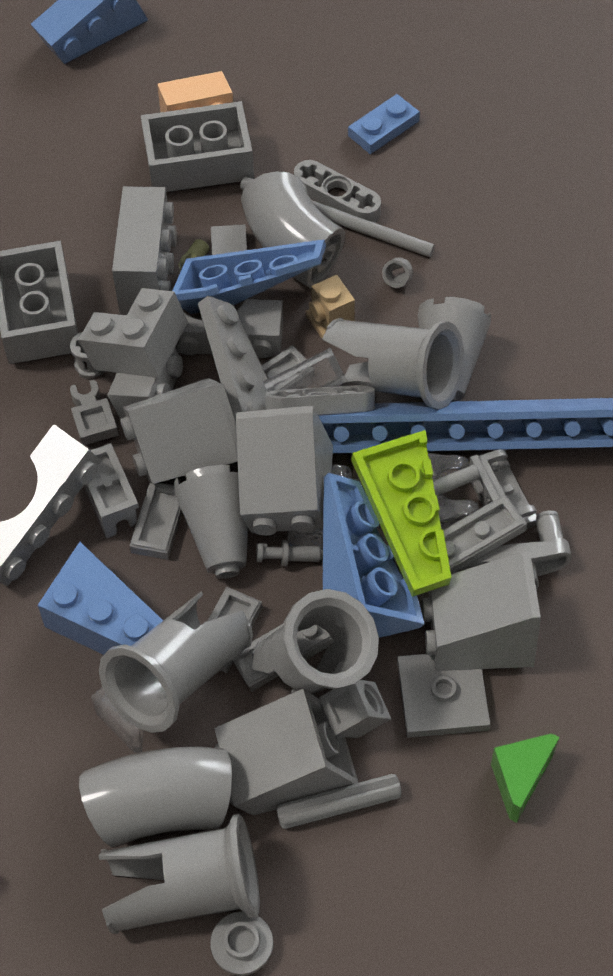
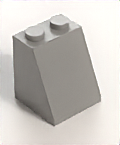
(181, 431)
(282, 469)
(485, 617)
(284, 753)

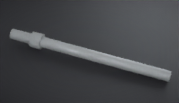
(369, 228)

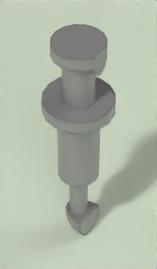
(289, 553)

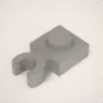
(92, 415)

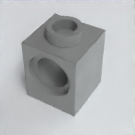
(355, 709)

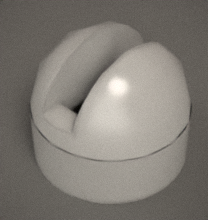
(401, 279)

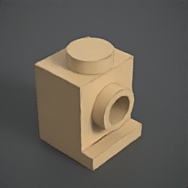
(330, 302)

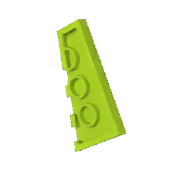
(404, 501)

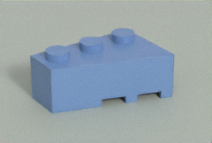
(81, 25)
(94, 605)

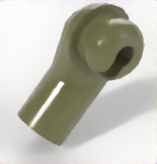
(197, 249)

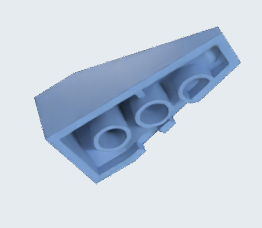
(243, 273)
(360, 561)

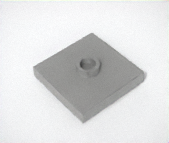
(441, 700)

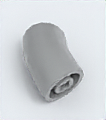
(284, 214)
(157, 793)

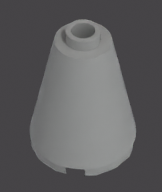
(471, 323)
(213, 516)

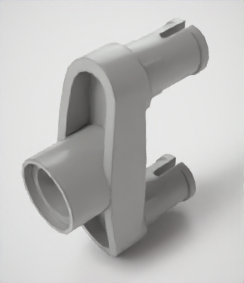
(547, 555)

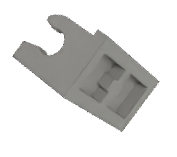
(498, 480)
(111, 492)

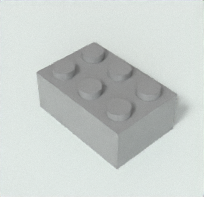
(198, 146)
(143, 244)
(35, 303)

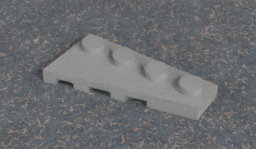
(233, 356)

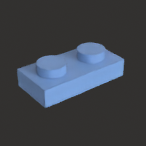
(383, 123)

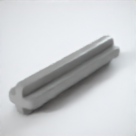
(338, 801)

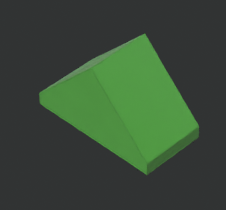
(520, 768)

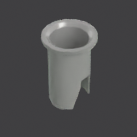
(402, 358)
(343, 661)
(170, 664)
(200, 872)

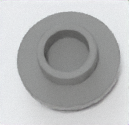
(241, 944)

